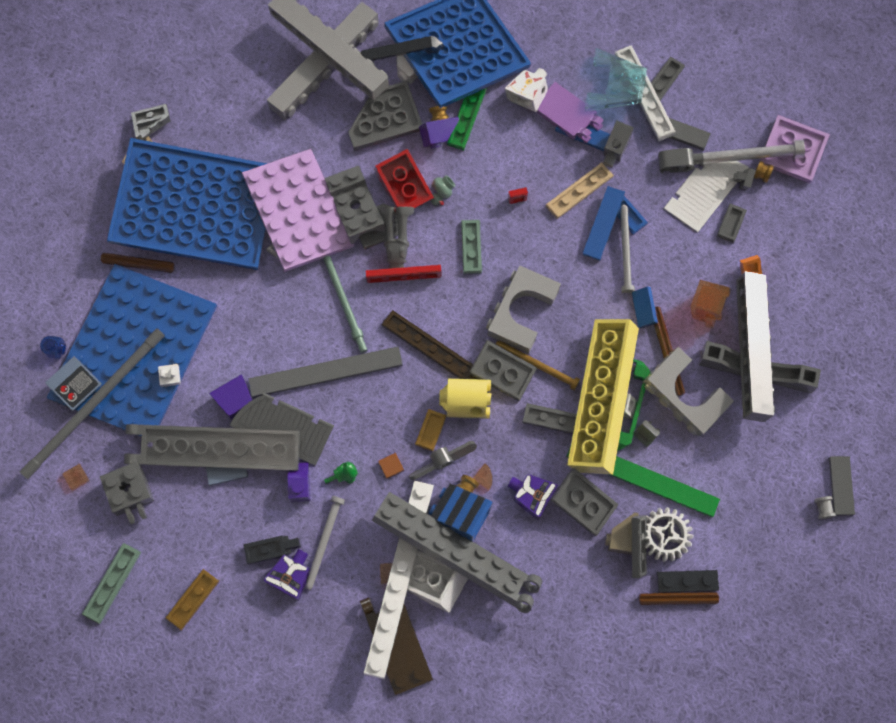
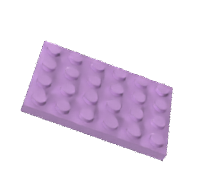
(297, 210)

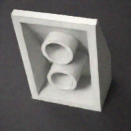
(435, 582)

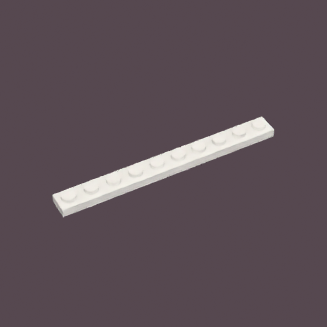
(395, 592)

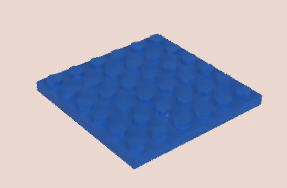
(475, 50)

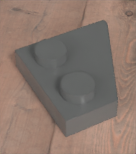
(150, 120)

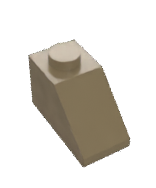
(621, 537)

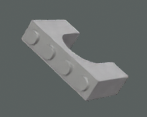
(523, 284)
(662, 384)

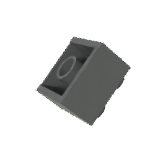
(137, 496)

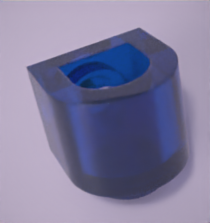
(53, 346)

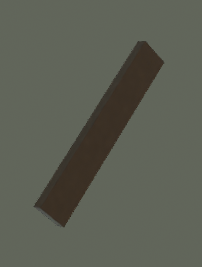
(428, 345)

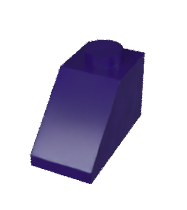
(437, 132)
(299, 484)

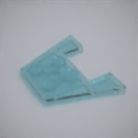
(624, 83)

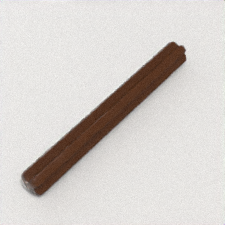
(666, 347)

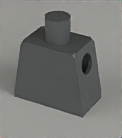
(620, 139)

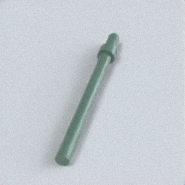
(356, 333)

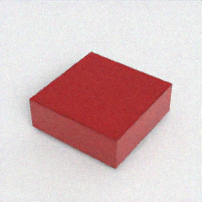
(517, 195)

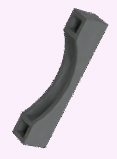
(786, 375)

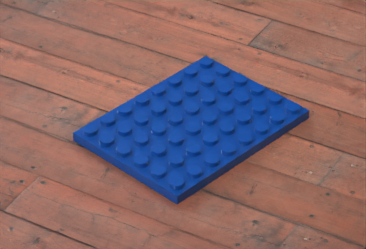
(187, 205)
(118, 324)

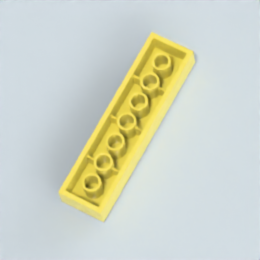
(603, 396)

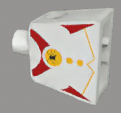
(528, 89)

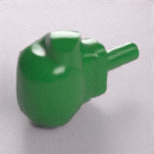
(344, 472)

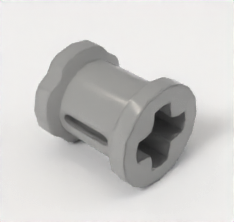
(825, 507)

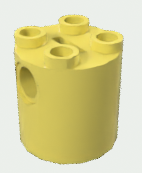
(466, 398)

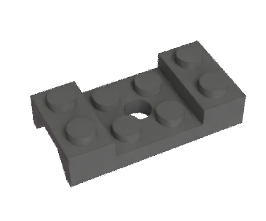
(349, 189)

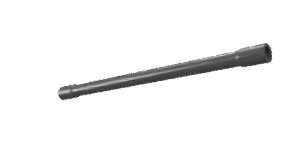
(35, 463)

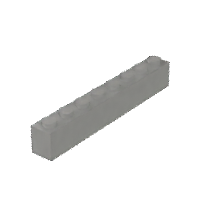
(330, 46)
(315, 69)

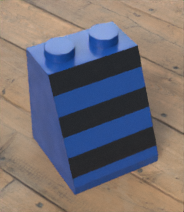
(461, 511)

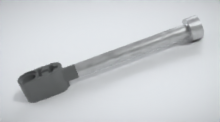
(684, 160)

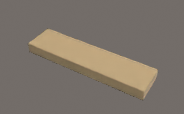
(579, 190)

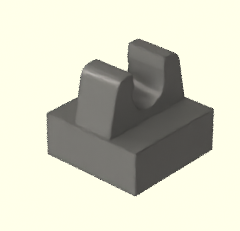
(744, 178)
(646, 433)

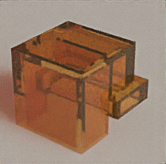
(709, 302)

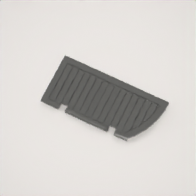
(265, 415)

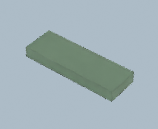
(471, 247)

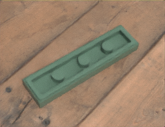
(111, 583)

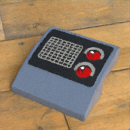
(73, 383)

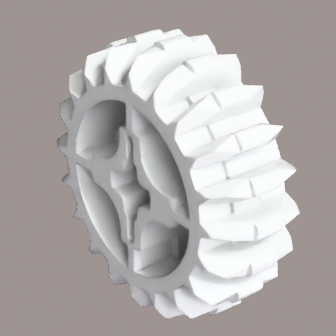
(673, 537)

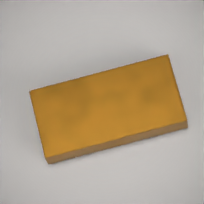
(430, 430)

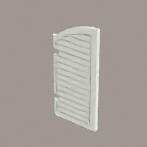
(704, 192)

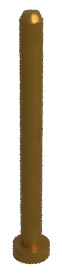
(541, 366)

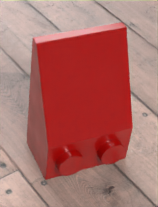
(403, 180)

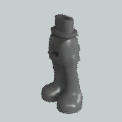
(396, 248)

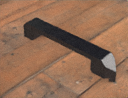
(430, 44)

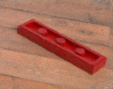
(403, 273)

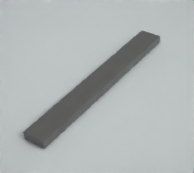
(325, 372)

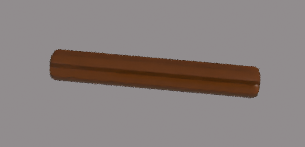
(137, 262)
(678, 598)

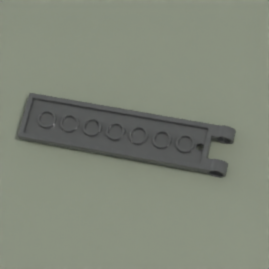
(216, 447)
(457, 552)

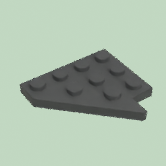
(386, 117)

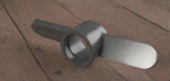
(443, 458)

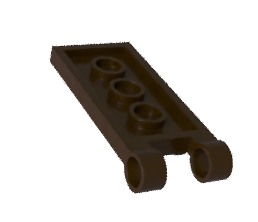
(407, 662)

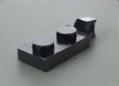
(269, 548)

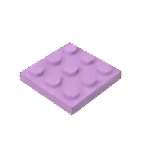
(786, 131)

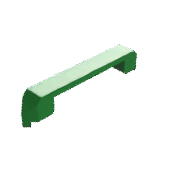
(640, 372)

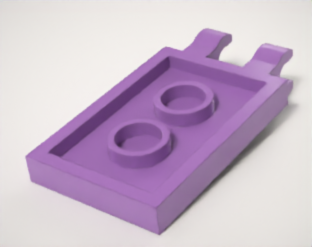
(568, 113)

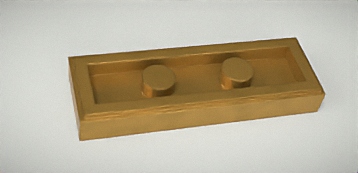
(192, 599)

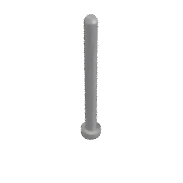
(628, 287)
(323, 541)

